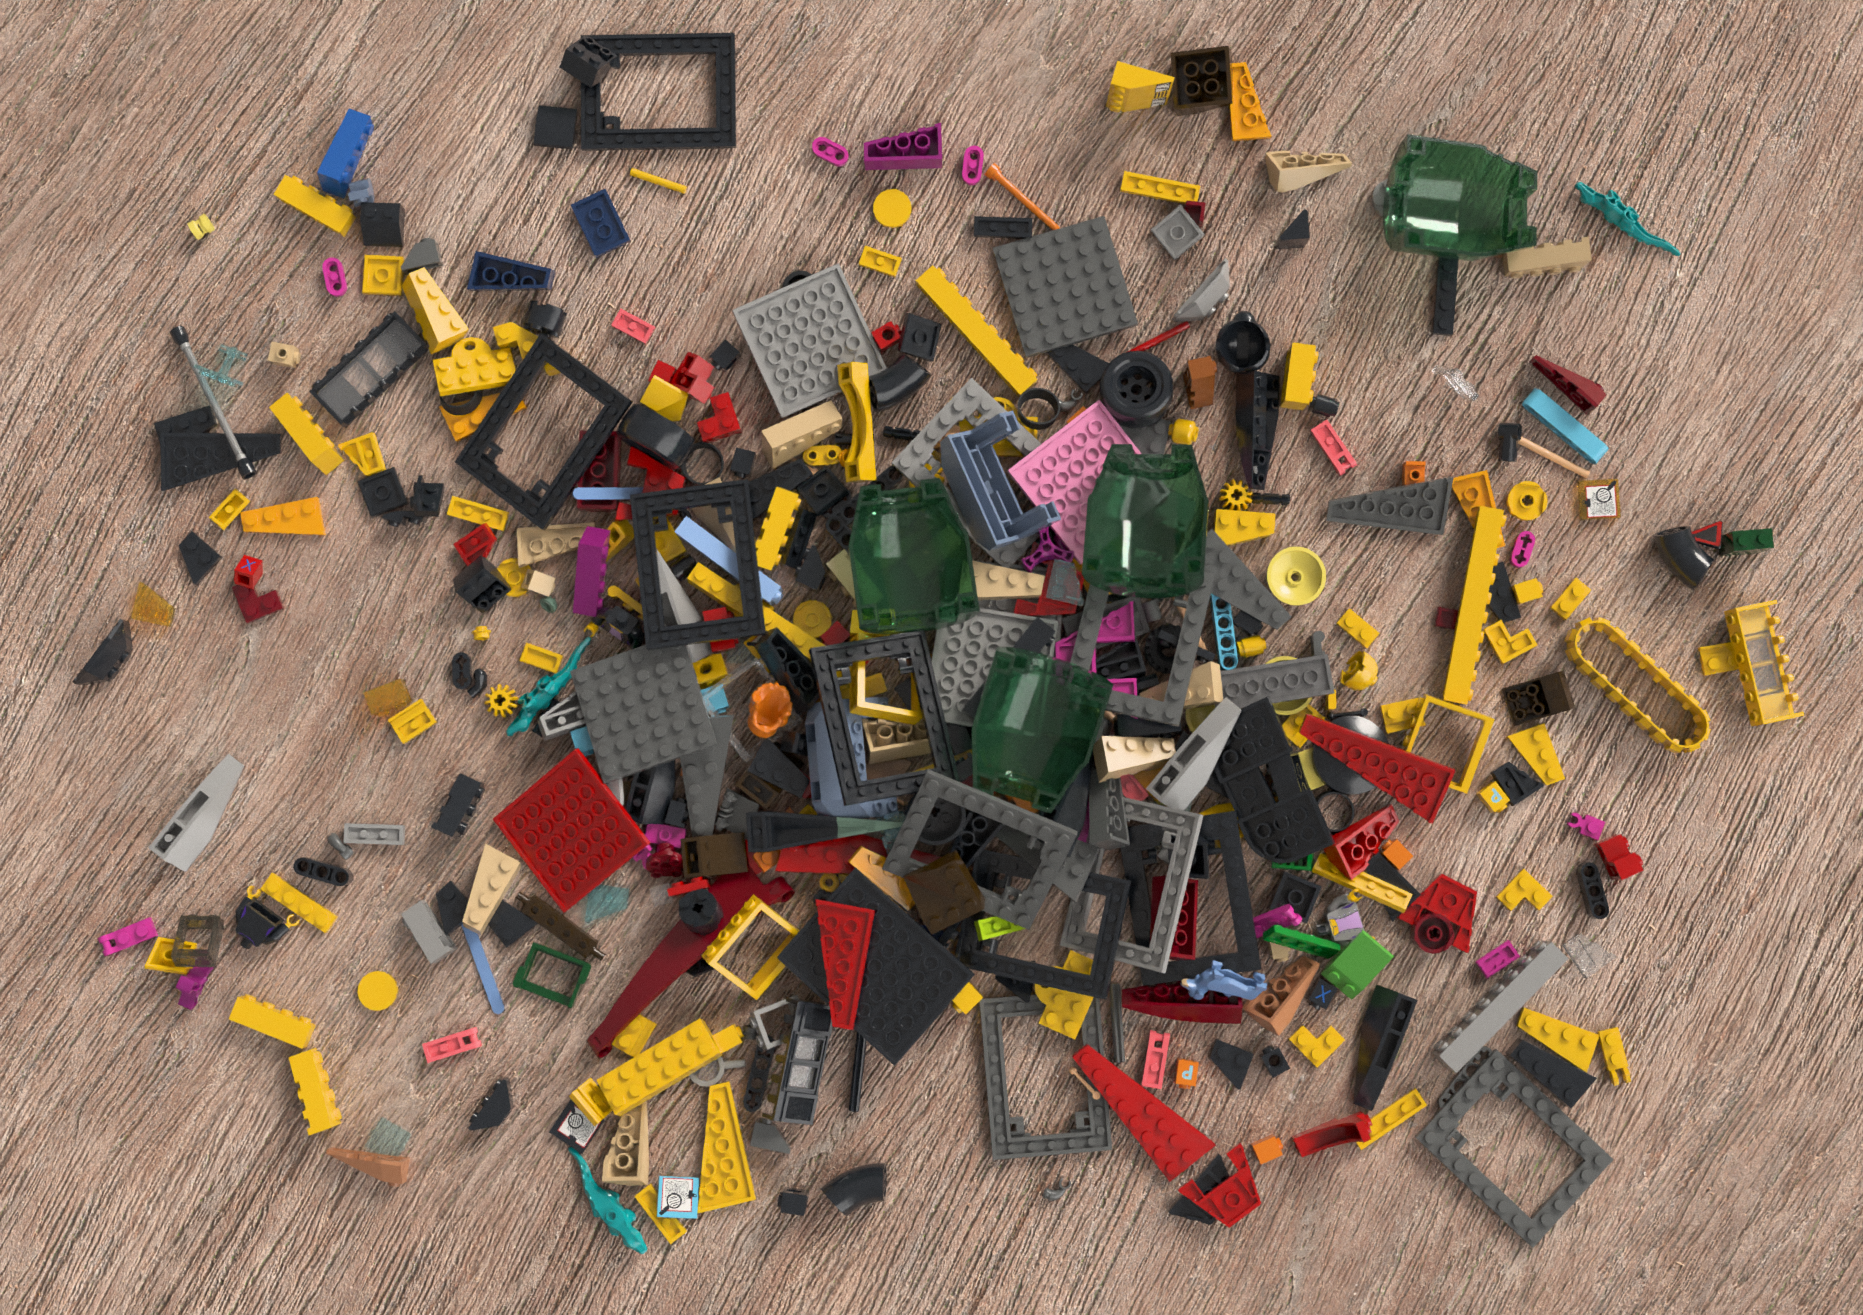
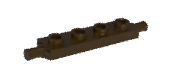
(560, 926)

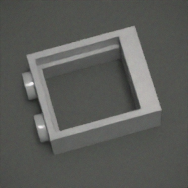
(756, 1022)

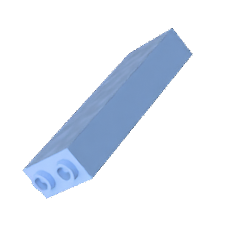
(724, 557)

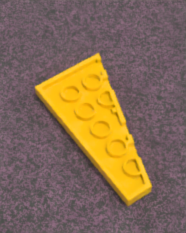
(725, 1165)

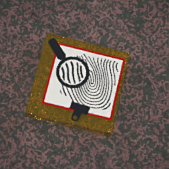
(1599, 499)

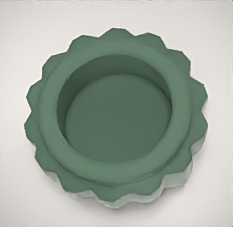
(548, 604)

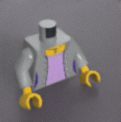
(1342, 919)

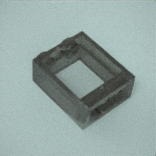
(197, 957)

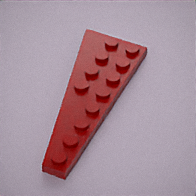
(1403, 775)
(833, 855)
(1158, 1129)

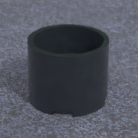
(942, 825)

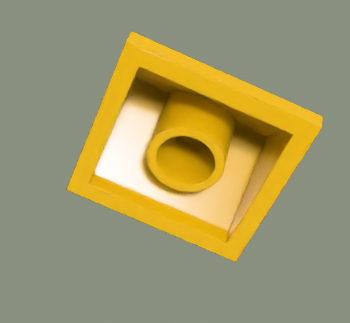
(161, 959)

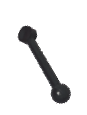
(1363, 712)

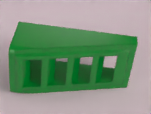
(1310, 861)

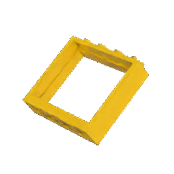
(857, 696)
(1478, 745)
(731, 932)

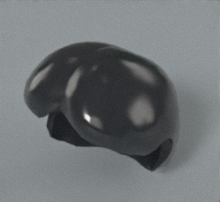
(1243, 344)

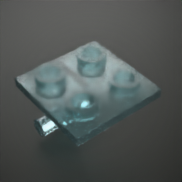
(223, 372)

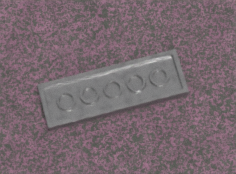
(1279, 681)

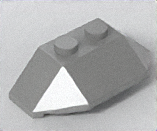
(1206, 297)

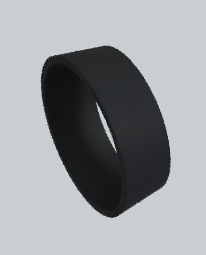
(1039, 393)
(463, 409)
(698, 446)
(1322, 795)

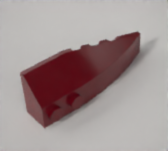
(1175, 1003)

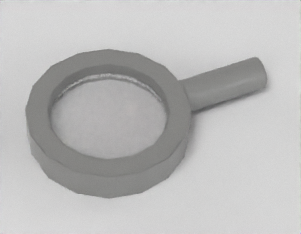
(714, 1071)

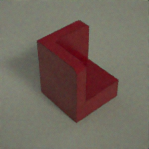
(1196, 211)

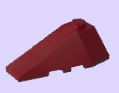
(1578, 389)

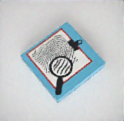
(677, 1197)

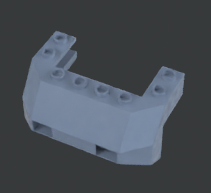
(984, 488)
(823, 775)

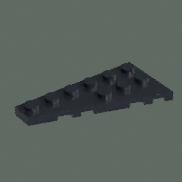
(201, 455)

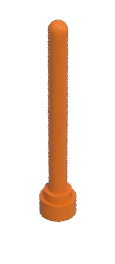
(995, 174)

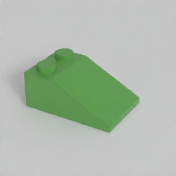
(1356, 964)

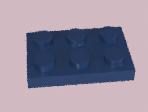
(600, 223)

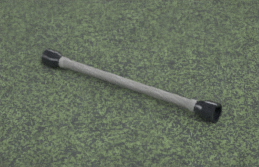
(245, 467)

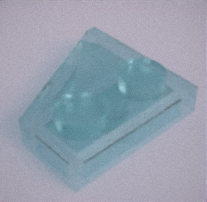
(1064, 583)
(605, 901)

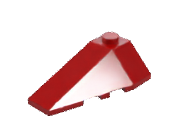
(1360, 841)

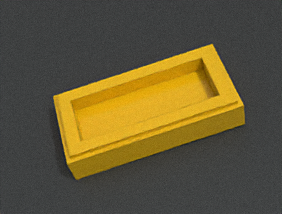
(541, 658)

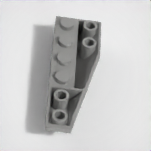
(679, 608)
(1195, 760)
(198, 817)

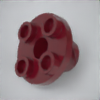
(665, 862)

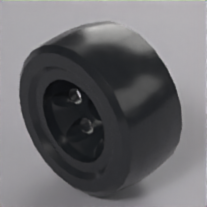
(1134, 410)
(655, 436)

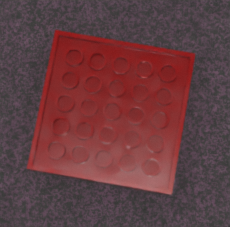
(571, 830)

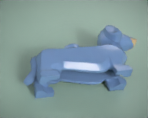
(1226, 982)

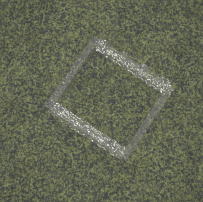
(761, 667)

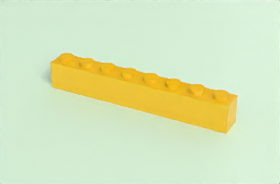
(976, 331)

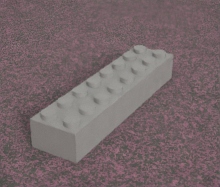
(1499, 1006)

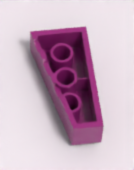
(906, 151)
(591, 571)

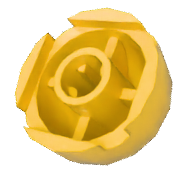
(1360, 673)

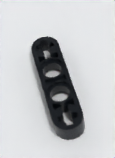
(759, 1073)

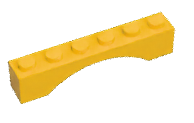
(854, 382)

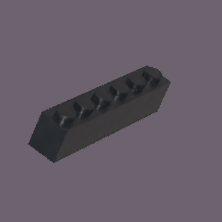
(1033, 639)

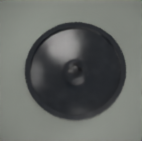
(1336, 773)

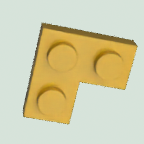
(1507, 646)
(1521, 887)
(1316, 1049)

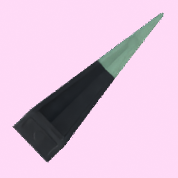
(782, 830)

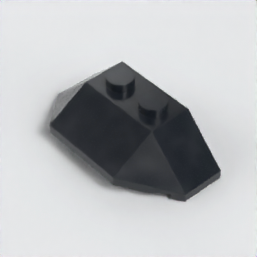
(108, 657)

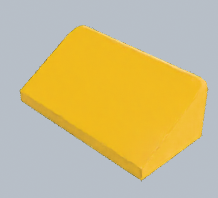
(229, 509)

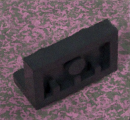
(427, 498)

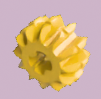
(1241, 501)
(506, 705)

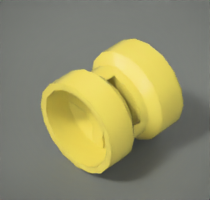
(204, 223)

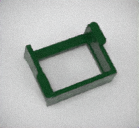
(523, 972)

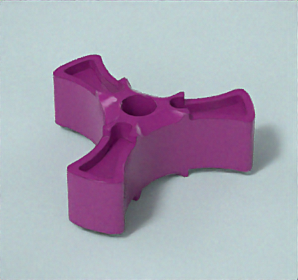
(1046, 551)
(192, 986)

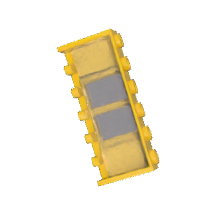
(1761, 663)

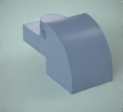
(361, 192)

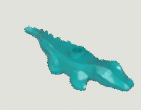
(1621, 216)
(544, 691)
(607, 1207)

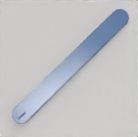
(605, 493)
(484, 970)

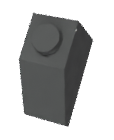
(423, 254)
(768, 1136)

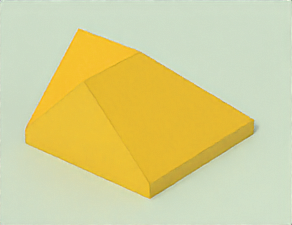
(665, 399)

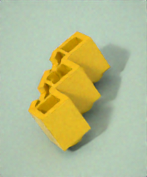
(512, 335)

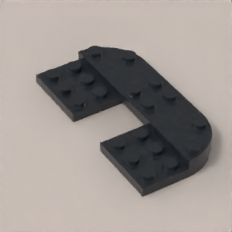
(1272, 829)

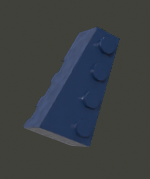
(505, 274)

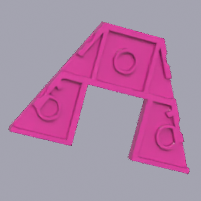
(1115, 627)

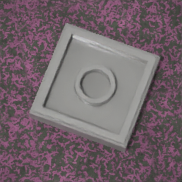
(1177, 232)

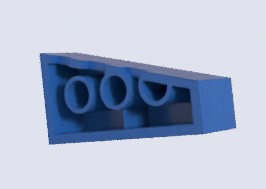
(344, 153)

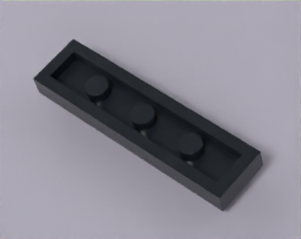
(1445, 296)

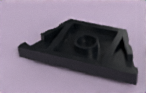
(1208, 1179)

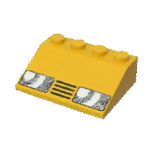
(1137, 88)

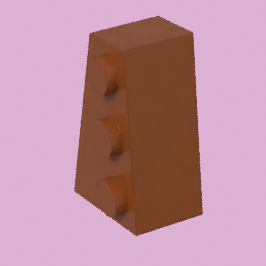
(1199, 381)

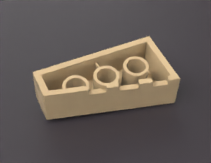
(1548, 258)
(799, 433)
(1005, 583)
(1203, 689)
(893, 740)
(1130, 755)
(490, 885)

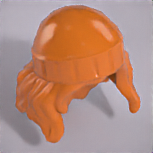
(768, 709)

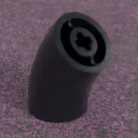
(897, 383)
(1683, 555)
(857, 1187)

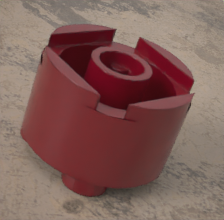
(1442, 928)

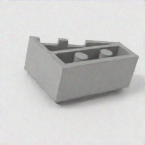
(428, 932)

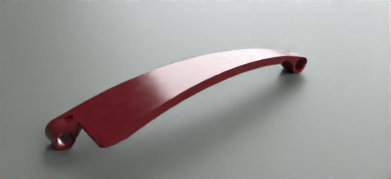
(681, 951)

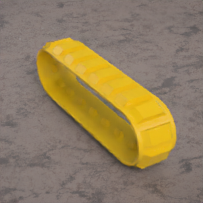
(1659, 676)

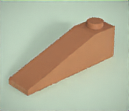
(1280, 1000)
(382, 1167)

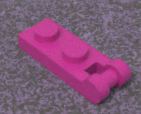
(1280, 916)
(128, 936)

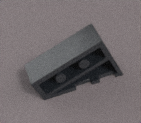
(1131, 727)

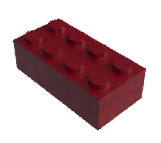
(602, 472)
(1185, 936)

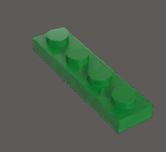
(1300, 941)

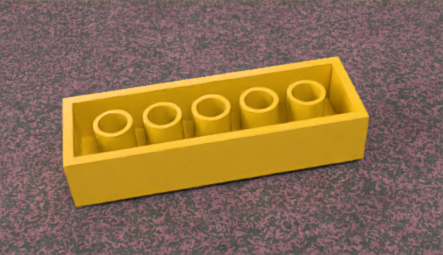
(659, 1067)

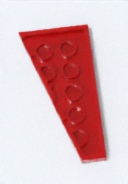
(844, 948)

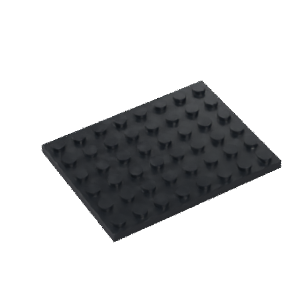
(905, 975)

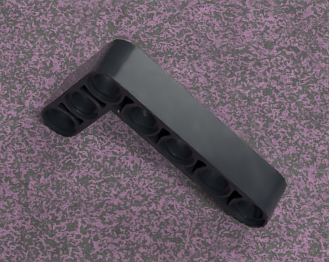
(845, 522)

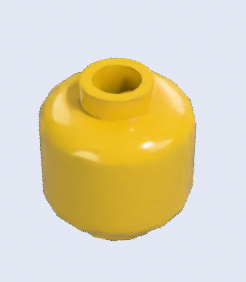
(1183, 431)

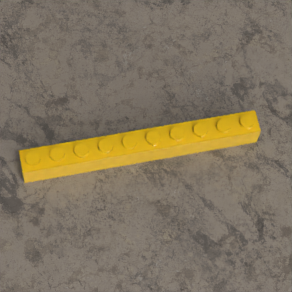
(730, 597)
(1473, 604)

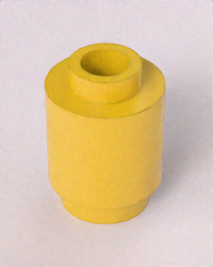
(1251, 646)

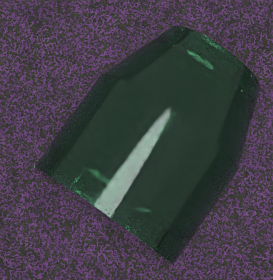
(1456, 201)
(1147, 524)
(910, 560)
(1035, 725)

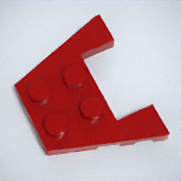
(657, 478)
(1045, 605)
(1448, 899)
(1232, 1197)

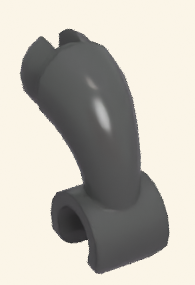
(1068, 405)
(345, 851)
(1053, 1195)

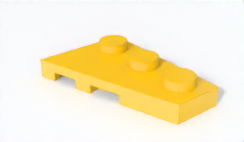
(1539, 753)

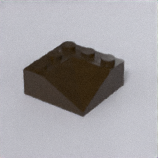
(1202, 79)
(944, 892)

